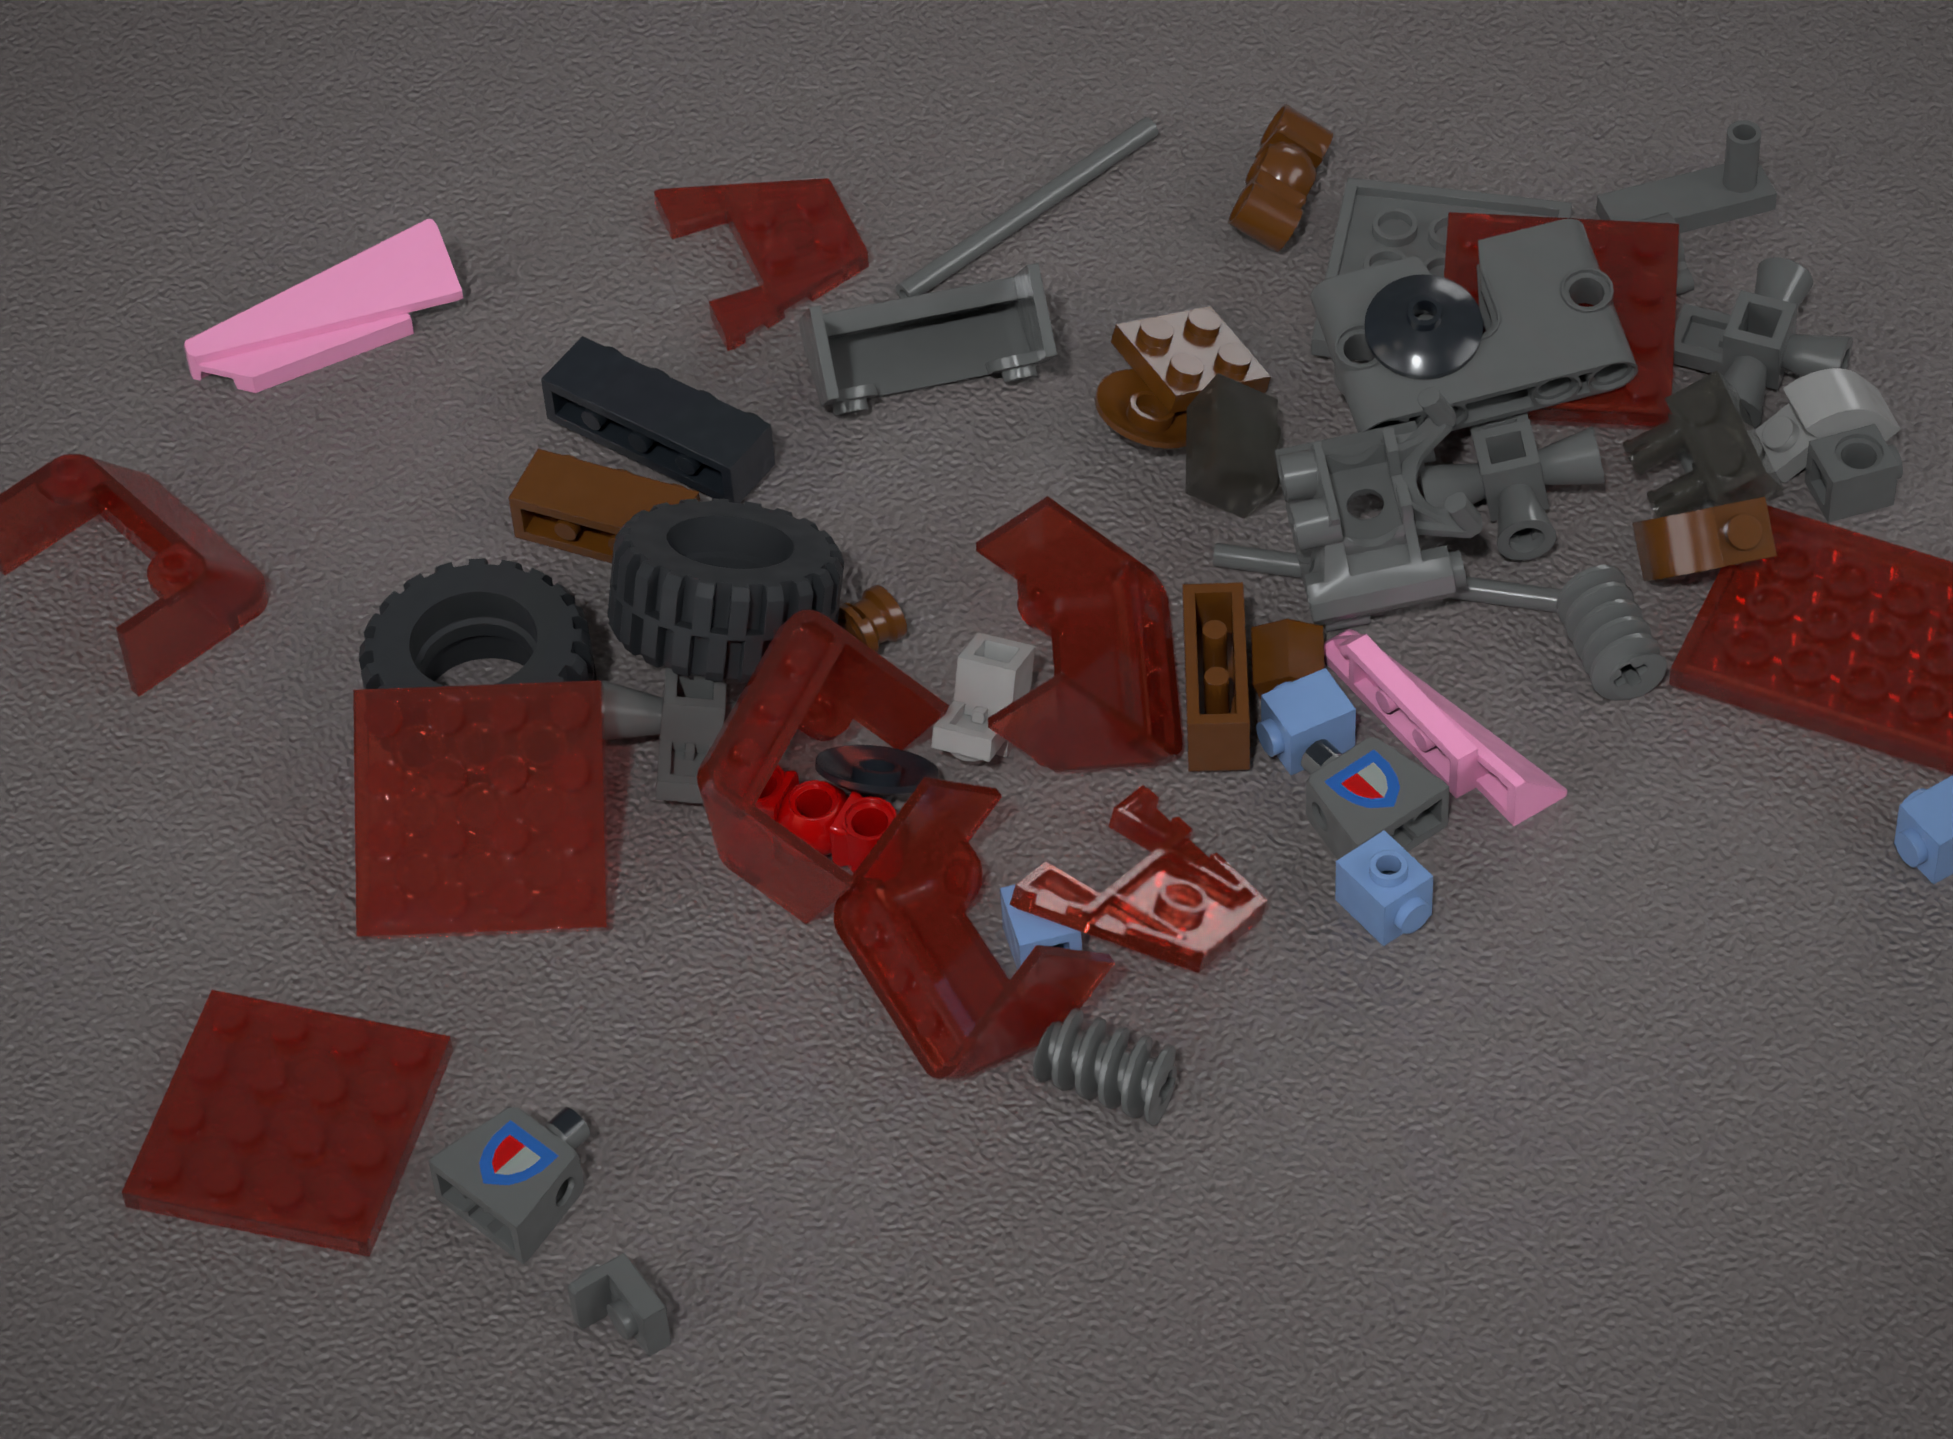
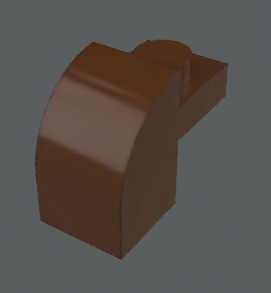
(1704, 539)

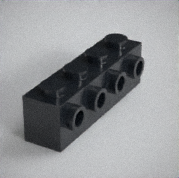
(658, 421)

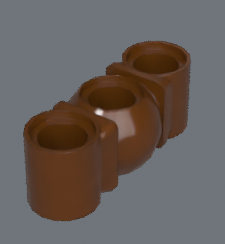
(1280, 178)

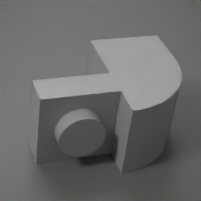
(1820, 407)
(988, 678)

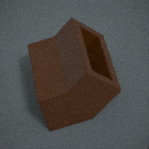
(1285, 652)

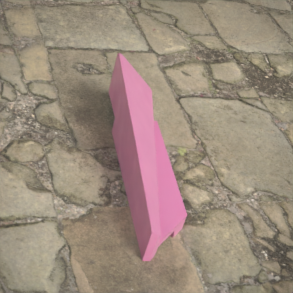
(330, 314)
(1440, 732)

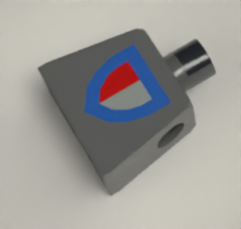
(1371, 792)
(513, 1177)

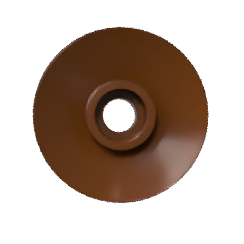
(1137, 413)

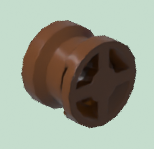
(874, 618)

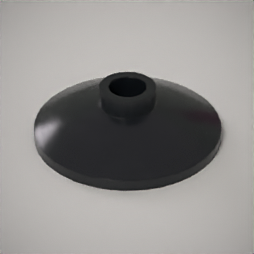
(1423, 346)
(874, 770)

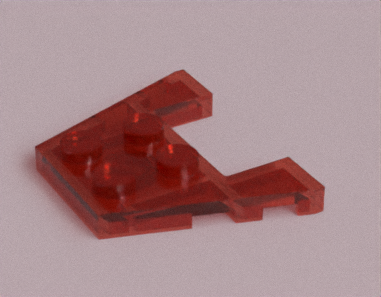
(789, 234)
(1166, 906)

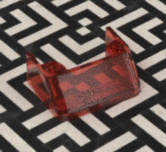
(197, 575)
(1110, 646)
(813, 682)
(926, 957)

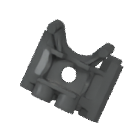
(1377, 562)

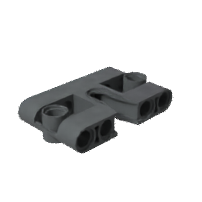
(1535, 342)

